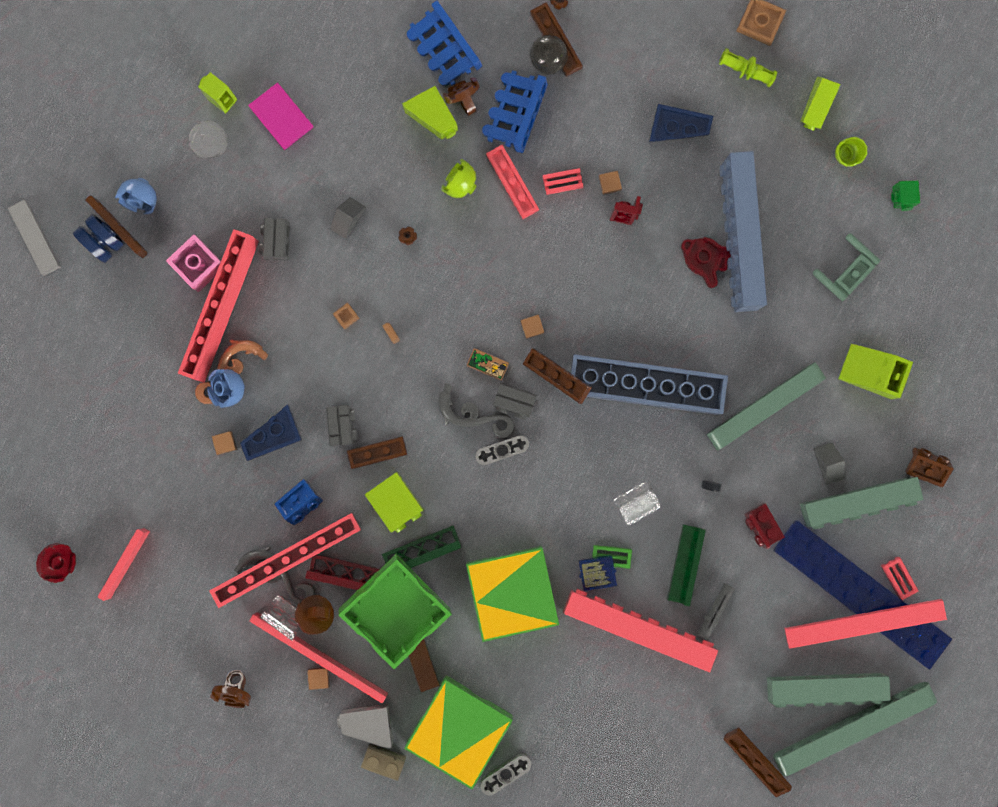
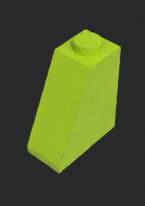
(819, 103)
(431, 113)

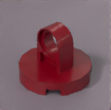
(55, 562)

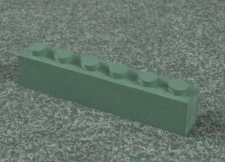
(861, 501)
(828, 689)

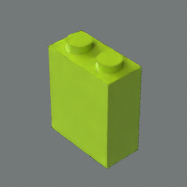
(395, 503)

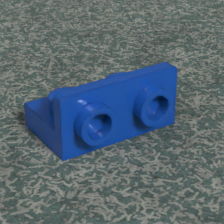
(298, 502)

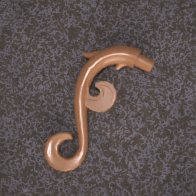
(244, 345)

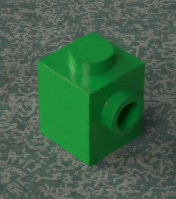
(905, 195)

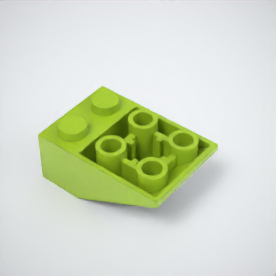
(876, 371)

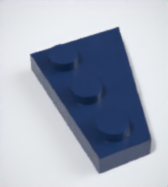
(678, 123)
(272, 436)

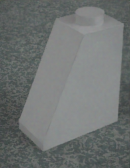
(367, 724)

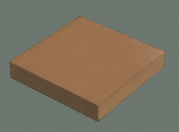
(761, 21)

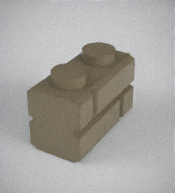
(383, 762)

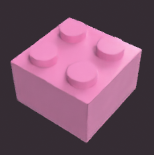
(195, 263)

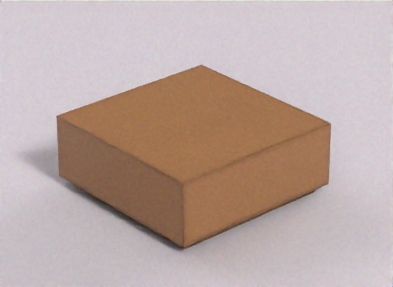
(610, 182)
(346, 316)
(532, 326)
(391, 333)
(224, 443)
(318, 678)

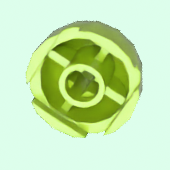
(460, 180)

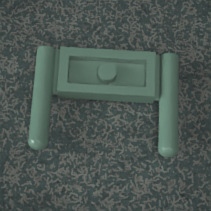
(854, 273)

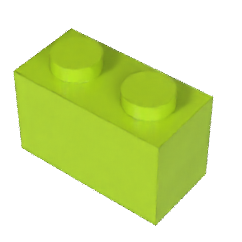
(217, 92)

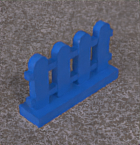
(440, 36)
(524, 122)

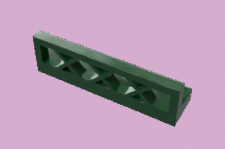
(429, 555)
(686, 564)

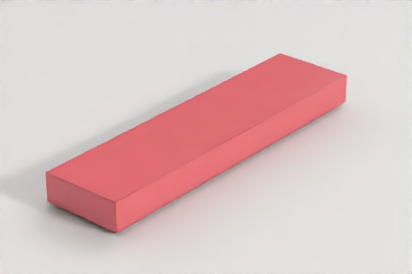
(512, 182)
(123, 564)

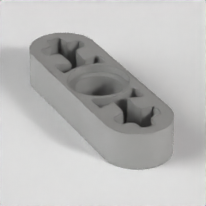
(490, 459)
(504, 782)

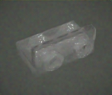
(637, 503)
(282, 617)

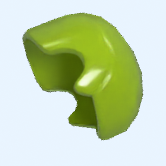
(851, 151)

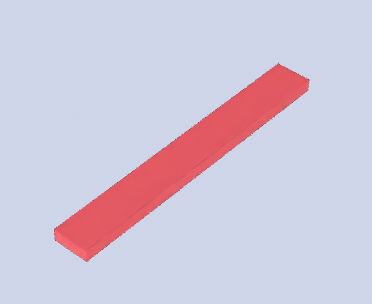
(865, 623)
(323, 660)

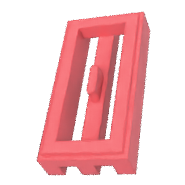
(562, 174)
(891, 564)

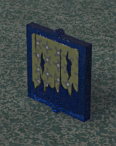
(597, 572)

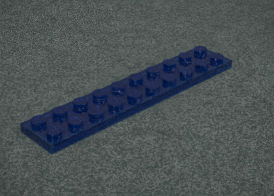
(857, 590)

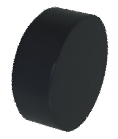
(712, 486)

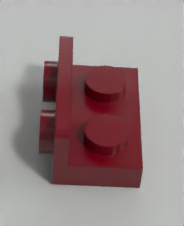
(626, 213)
(764, 526)

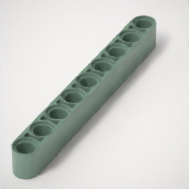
(854, 729)

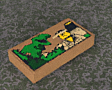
(487, 364)

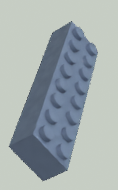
(743, 232)
(651, 384)

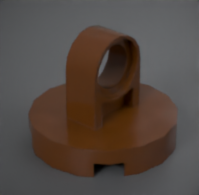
(462, 92)
(314, 614)
(232, 693)

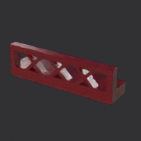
(339, 580)

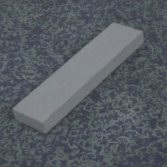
(34, 237)

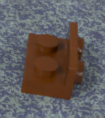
(929, 467)

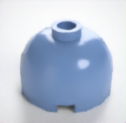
(136, 195)
(226, 388)

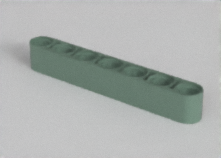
(766, 406)

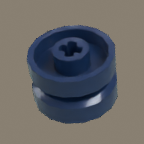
(97, 240)

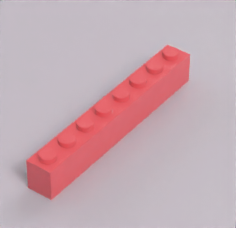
(218, 306)
(285, 560)
(641, 631)

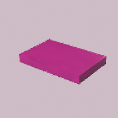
(280, 116)

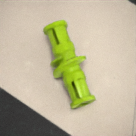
(748, 67)

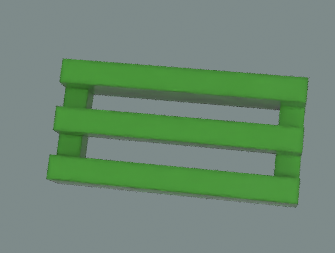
(616, 549)

